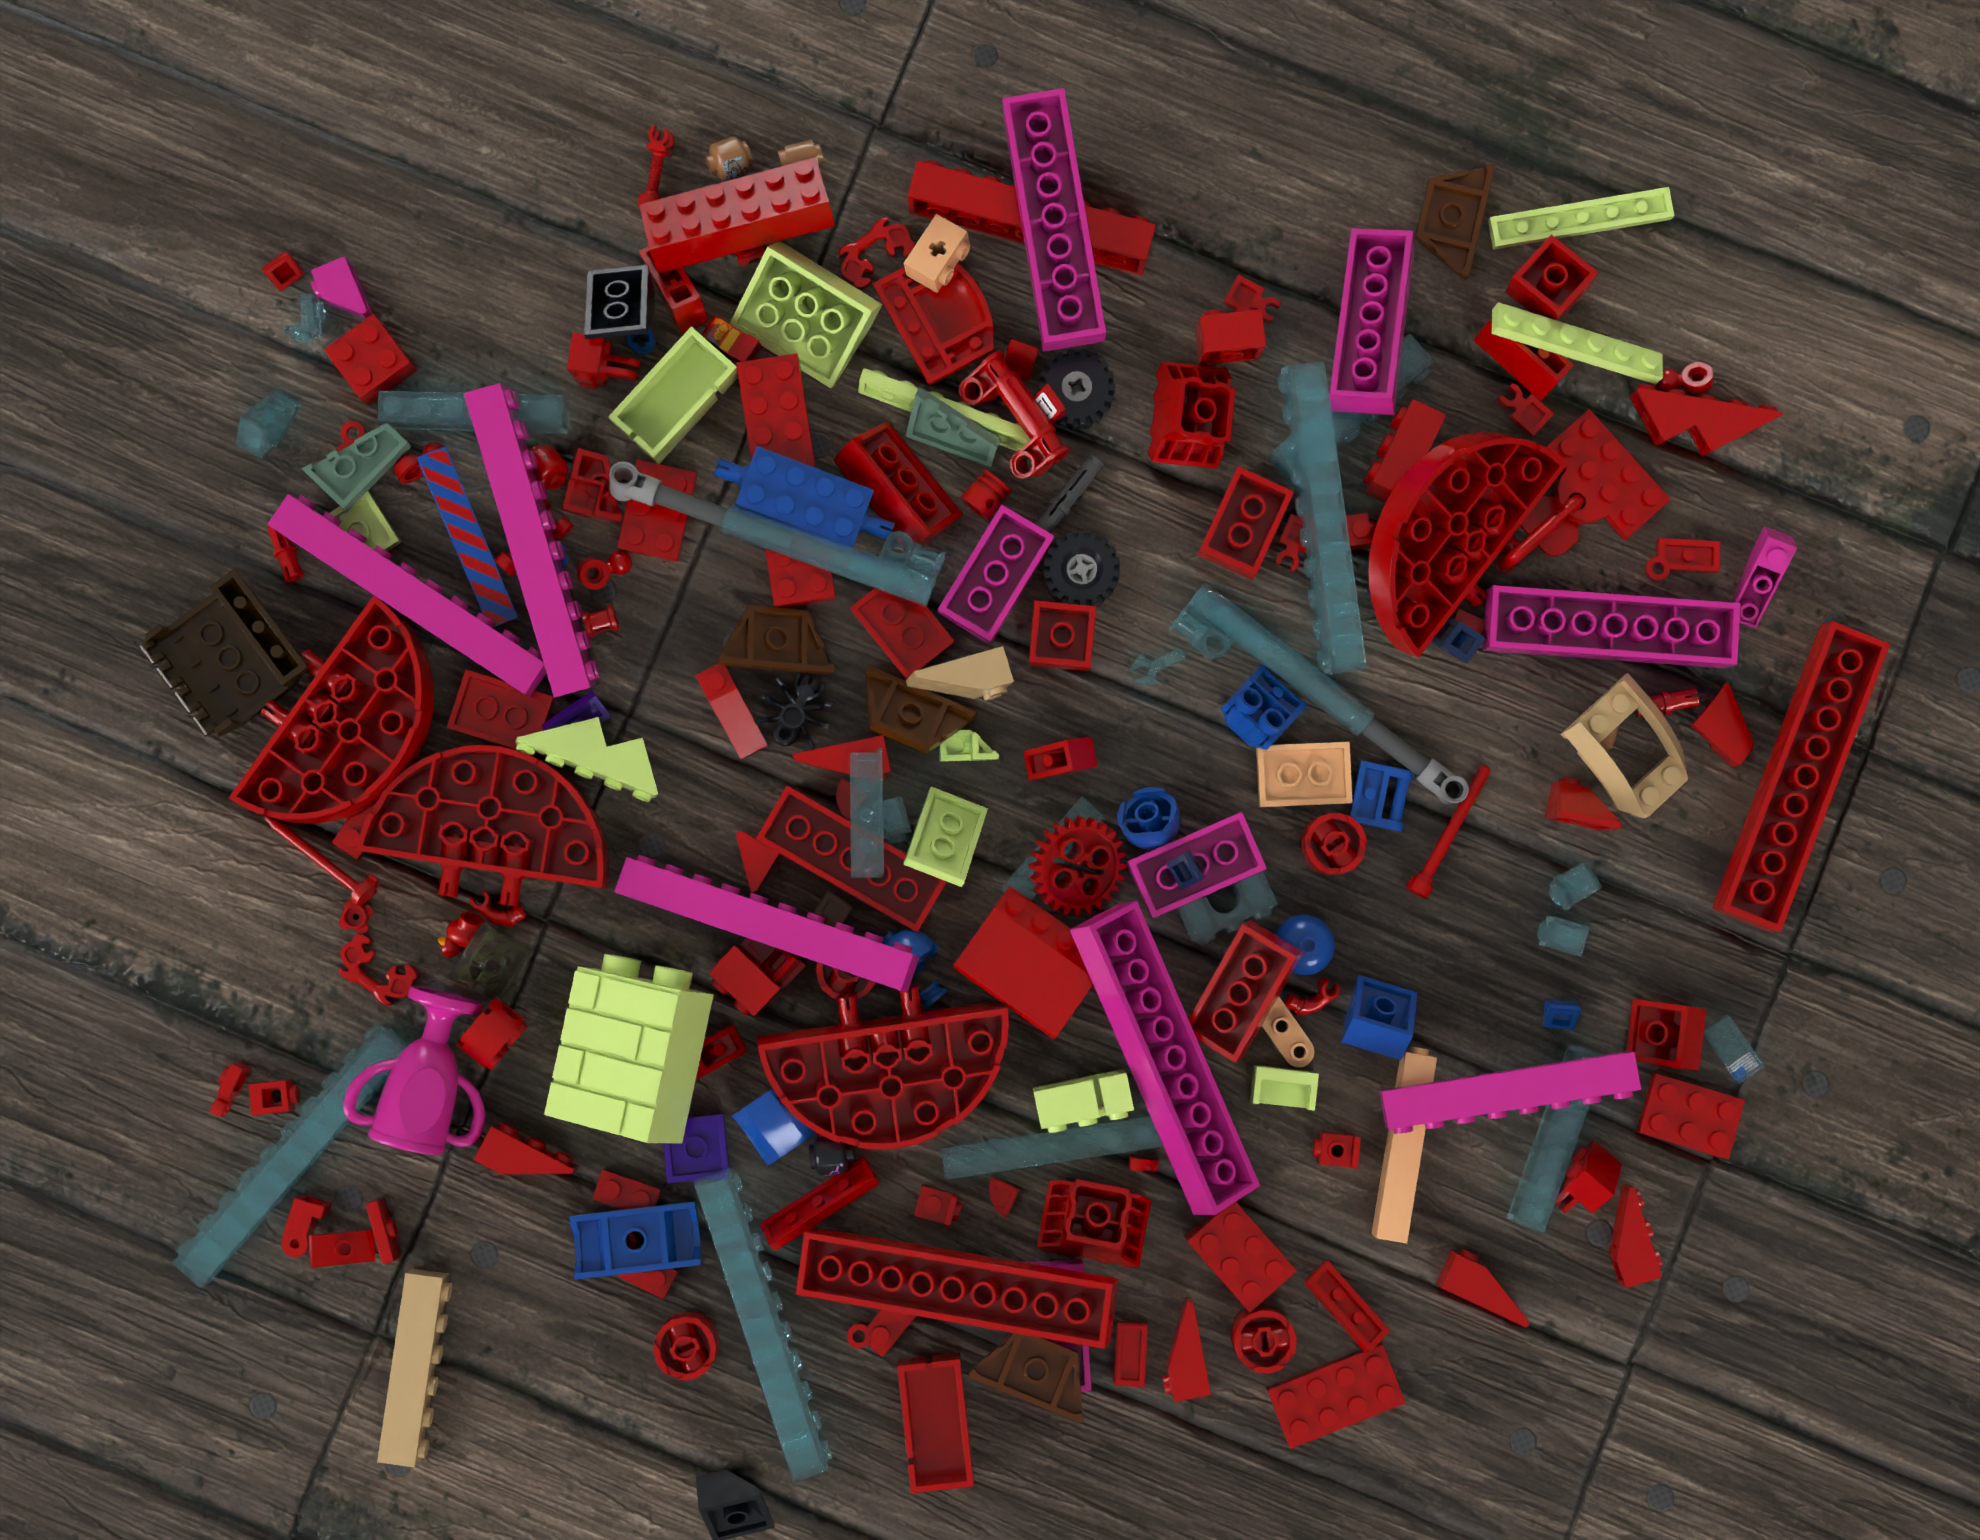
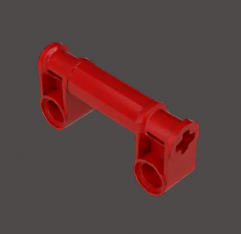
(998, 379)

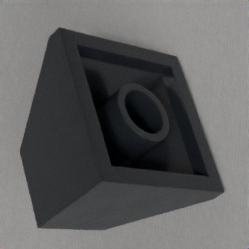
(731, 1505)

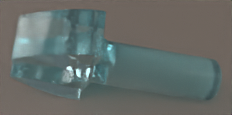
(1156, 665)

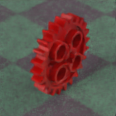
(1086, 839)

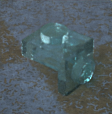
(311, 316)
(1573, 885)

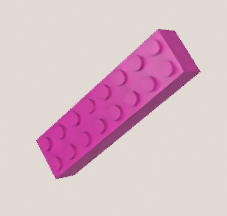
(1053, 219)
(1611, 626)

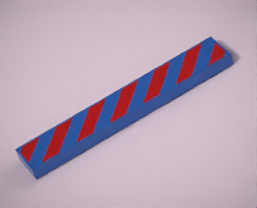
(467, 536)

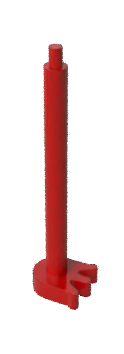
(360, 892)

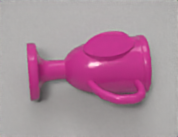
(422, 1084)

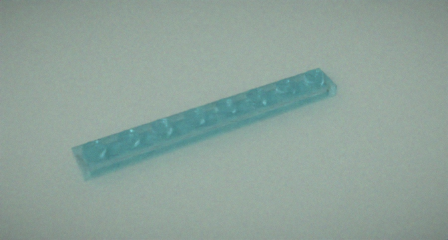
(1049, 1147)

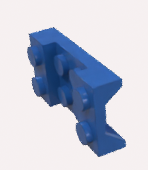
(668, 1232)

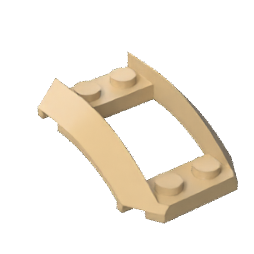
(1600, 721)

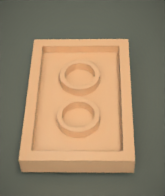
(1304, 774)

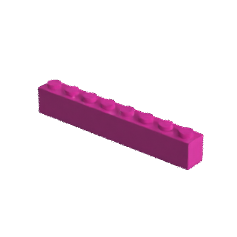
(1510, 1090)

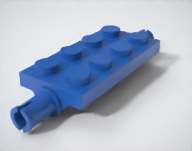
(804, 497)

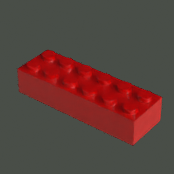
(736, 215)
(823, 845)

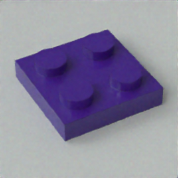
(702, 1149)

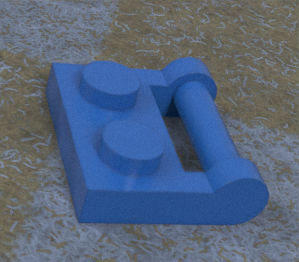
(1371, 792)

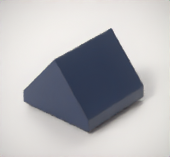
(1185, 870)

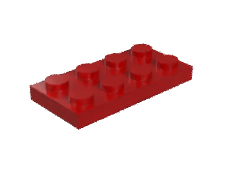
(1335, 1395)

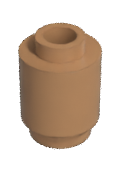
(800, 152)

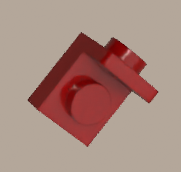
(937, 1205)

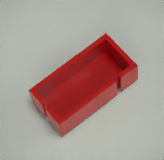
(935, 1423)

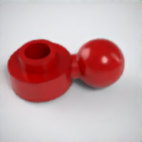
(1693, 372)
(407, 467)
(618, 563)

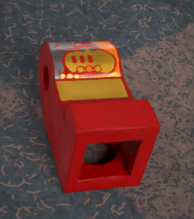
(731, 341)

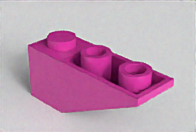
(1763, 574)

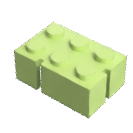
(1083, 1100)

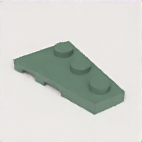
(949, 430)
(355, 469)

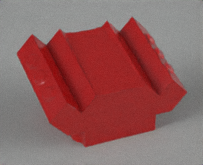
(1191, 415)
(1094, 1222)

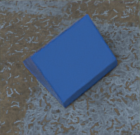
(1560, 1014)

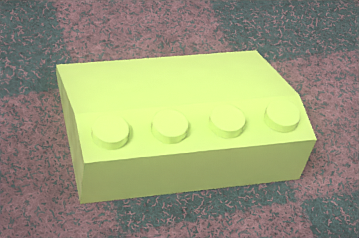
(805, 311)

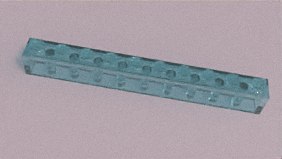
(1323, 517)
(286, 1160)
(762, 1325)

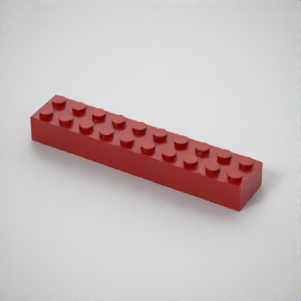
(1800, 776)
(958, 1287)

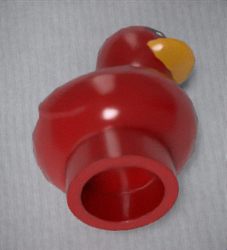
(459, 934)

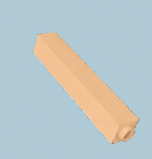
(1402, 1157)

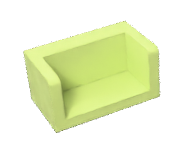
(1284, 1087)

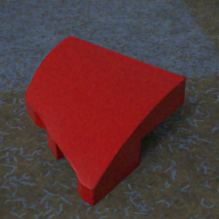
(588, 488)
(1725, 727)

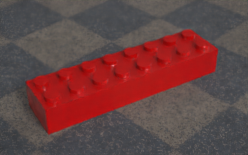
(993, 209)
(780, 423)

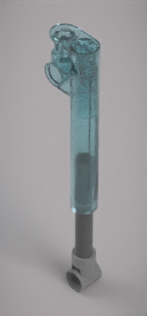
(904, 574)
(1216, 617)

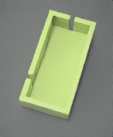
(674, 395)

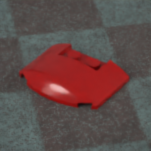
(939, 328)

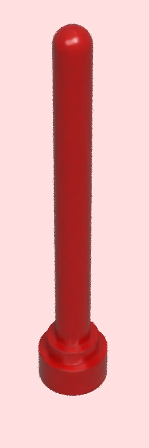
(1421, 883)

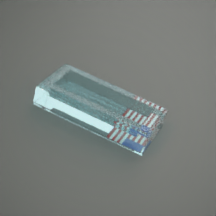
(1733, 1049)

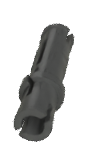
(1060, 506)

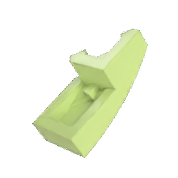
(965, 747)

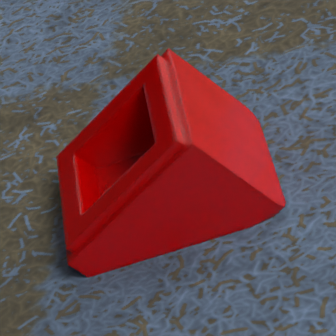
(1021, 358)

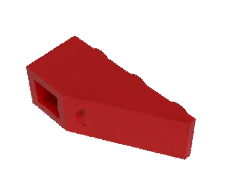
(513, 1154)
(1631, 1245)

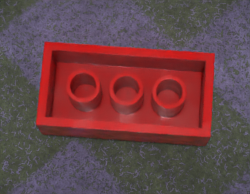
(1243, 990)

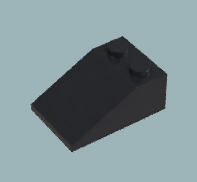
(619, 302)

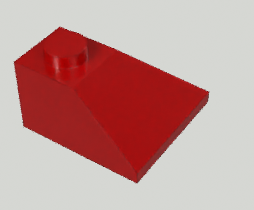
(1579, 806)

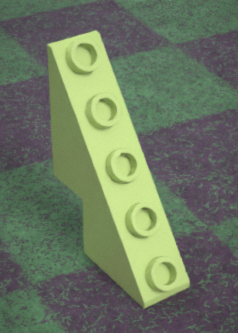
(585, 749)

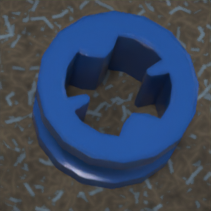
(650, 346)
(932, 993)

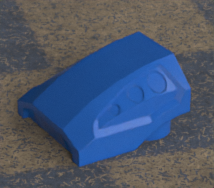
(1261, 709)
(771, 1127)

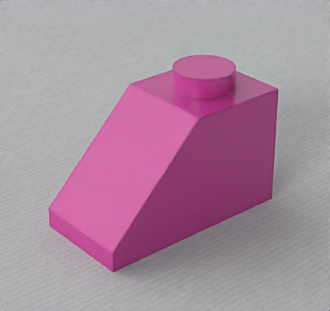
(340, 287)

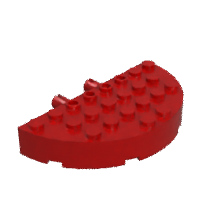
(1448, 527)
(350, 727)
(489, 814)
(888, 1076)

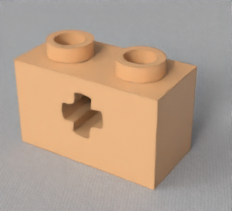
(938, 238)

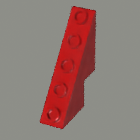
(1707, 420)

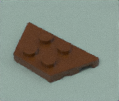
(1453, 216)
(776, 641)
(910, 713)
(1035, 1372)

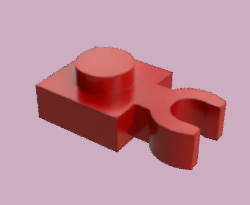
(1249, 294)
(1529, 413)
(1291, 540)
(231, 1083)

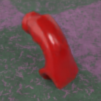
(505, 918)
(1305, 1005)

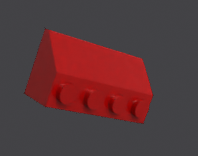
(900, 484)

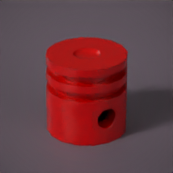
(985, 495)

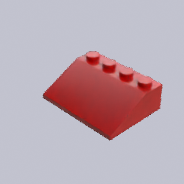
(1027, 963)

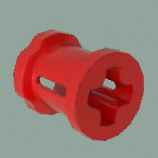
(601, 621)

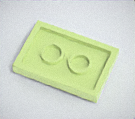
(945, 836)

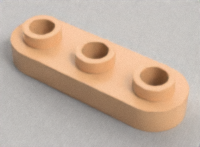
(1290, 1038)

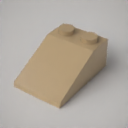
(972, 676)

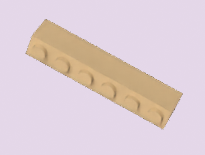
(413, 1368)

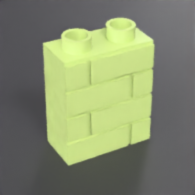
(630, 1051)

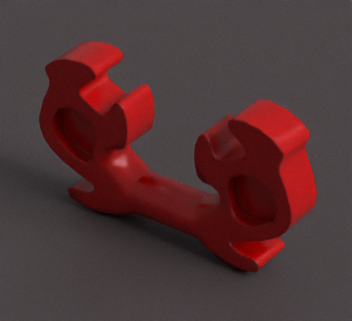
(854, 269)
(355, 954)

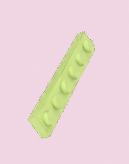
(1581, 218)
(1577, 343)
(902, 395)

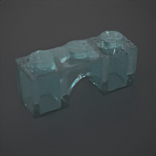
(1252, 899)

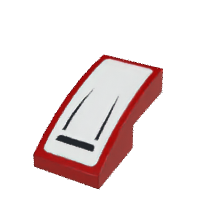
(1050, 404)

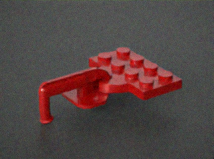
(1602, 483)

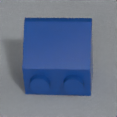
(1380, 1017)

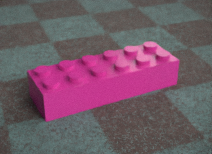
(1372, 321)

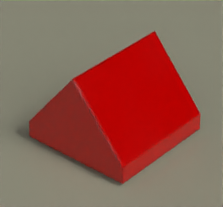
(283, 271)
(780, 965)

